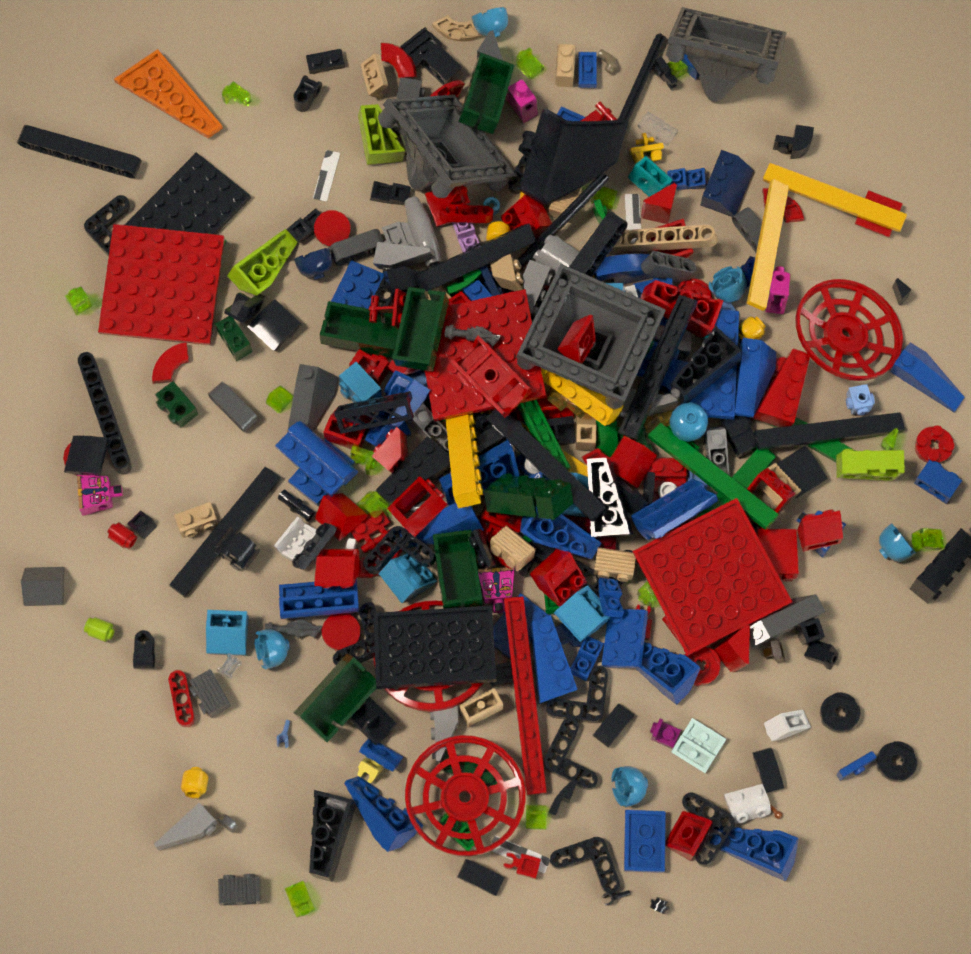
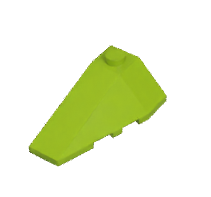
(261, 267)

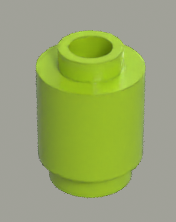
(99, 629)

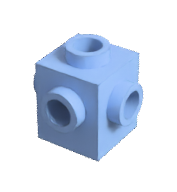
(859, 400)

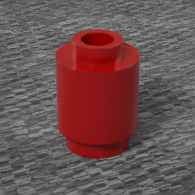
(122, 535)

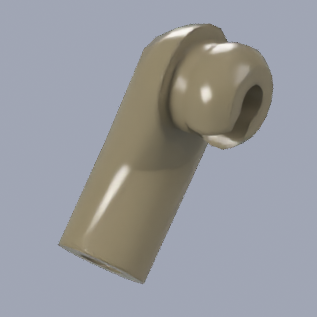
(609, 59)

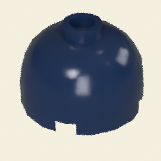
(314, 263)

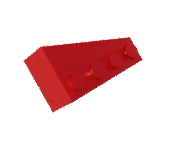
(666, 295)
(784, 393)

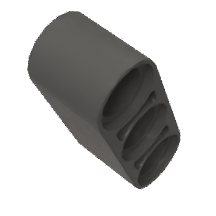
(749, 226)
(355, 247)
(668, 266)
(233, 406)

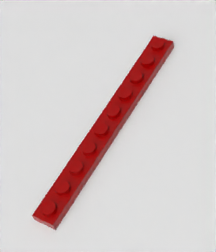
(525, 696)

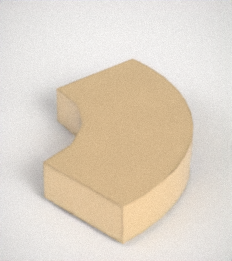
(456, 30)

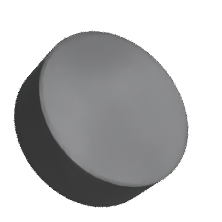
(228, 823)

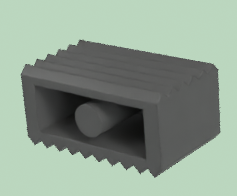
(210, 693)
(239, 890)

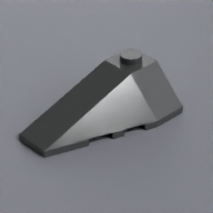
(311, 395)
(785, 620)

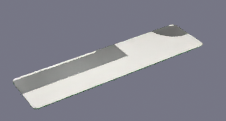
(326, 175)
(632, 209)
(509, 847)

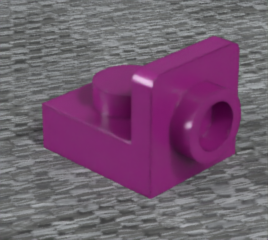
(664, 733)

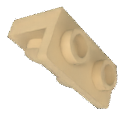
(374, 76)
(196, 520)

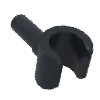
(615, 896)

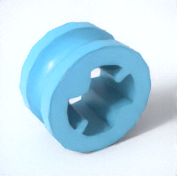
(488, 201)

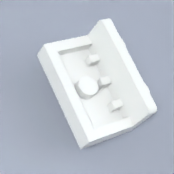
(294, 538)
(748, 803)

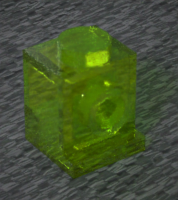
(76, 297)
(645, 596)

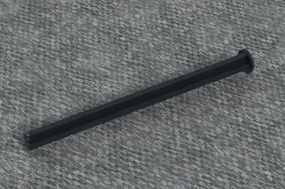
(642, 77)
(563, 218)

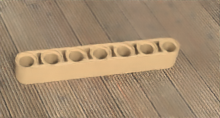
(662, 235)

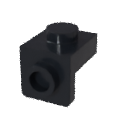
(822, 653)

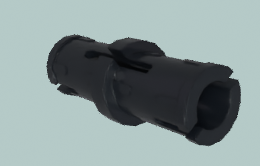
(296, 505)

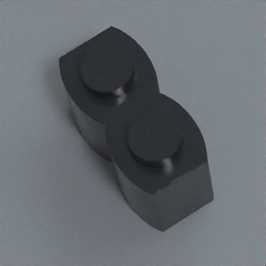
(740, 435)

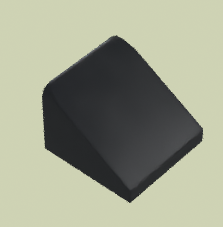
(901, 291)
(142, 524)

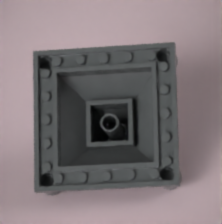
(724, 50)
(441, 148)
(622, 334)

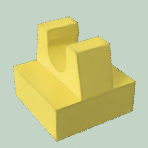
(371, 767)

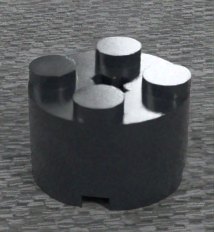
(236, 549)

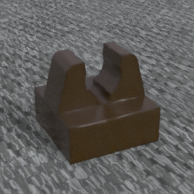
(775, 652)

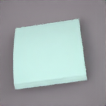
(698, 745)

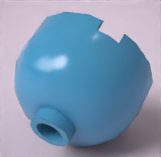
(493, 19)
(729, 284)
(688, 421)
(894, 545)
(271, 648)
(630, 785)

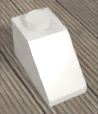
(786, 725)

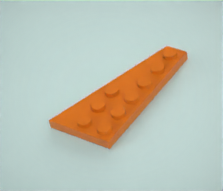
(164, 88)

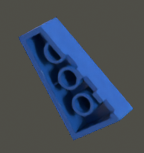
(492, 466)
(550, 662)

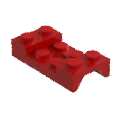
(505, 390)
(667, 471)

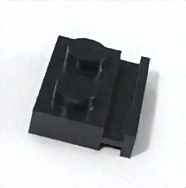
(419, 45)

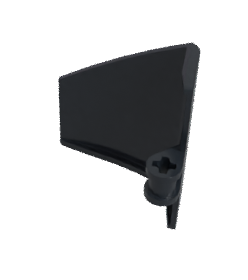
(567, 154)

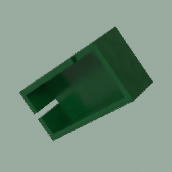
(486, 93)
(350, 329)
(420, 329)
(518, 494)
(457, 570)
(336, 698)

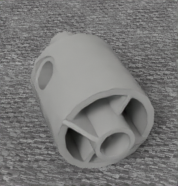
(555, 253)

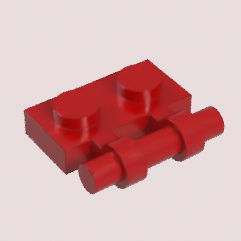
(369, 527)

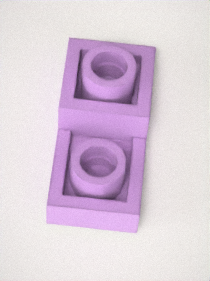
(465, 234)

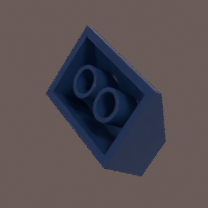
(727, 184)

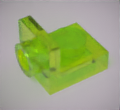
(528, 64)
(238, 93)
(606, 196)
(363, 456)
(373, 503)
(927, 539)
(300, 899)

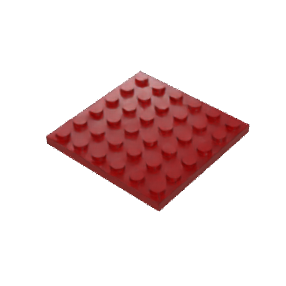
(161, 284)
(503, 315)
(712, 577)

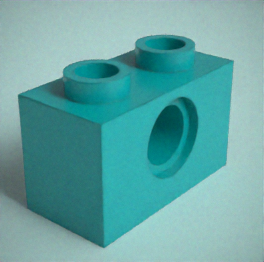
(649, 177)

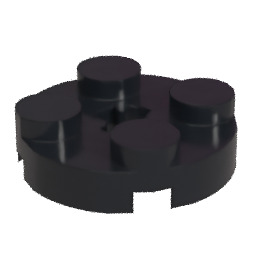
(849, 707)
(900, 772)

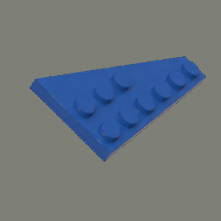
(719, 397)

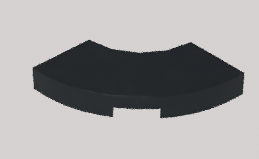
(648, 488)

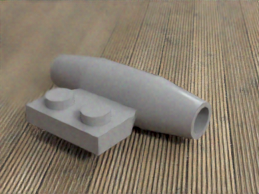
(415, 232)

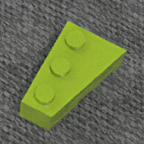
(378, 142)
(870, 464)

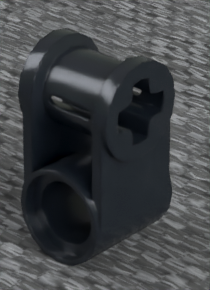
(308, 91)
(144, 653)

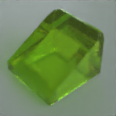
(678, 68)
(279, 399)
(889, 441)
(535, 816)

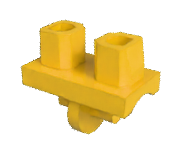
(654, 149)

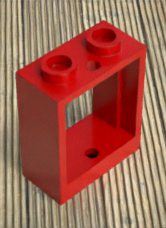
(775, 484)
(425, 512)

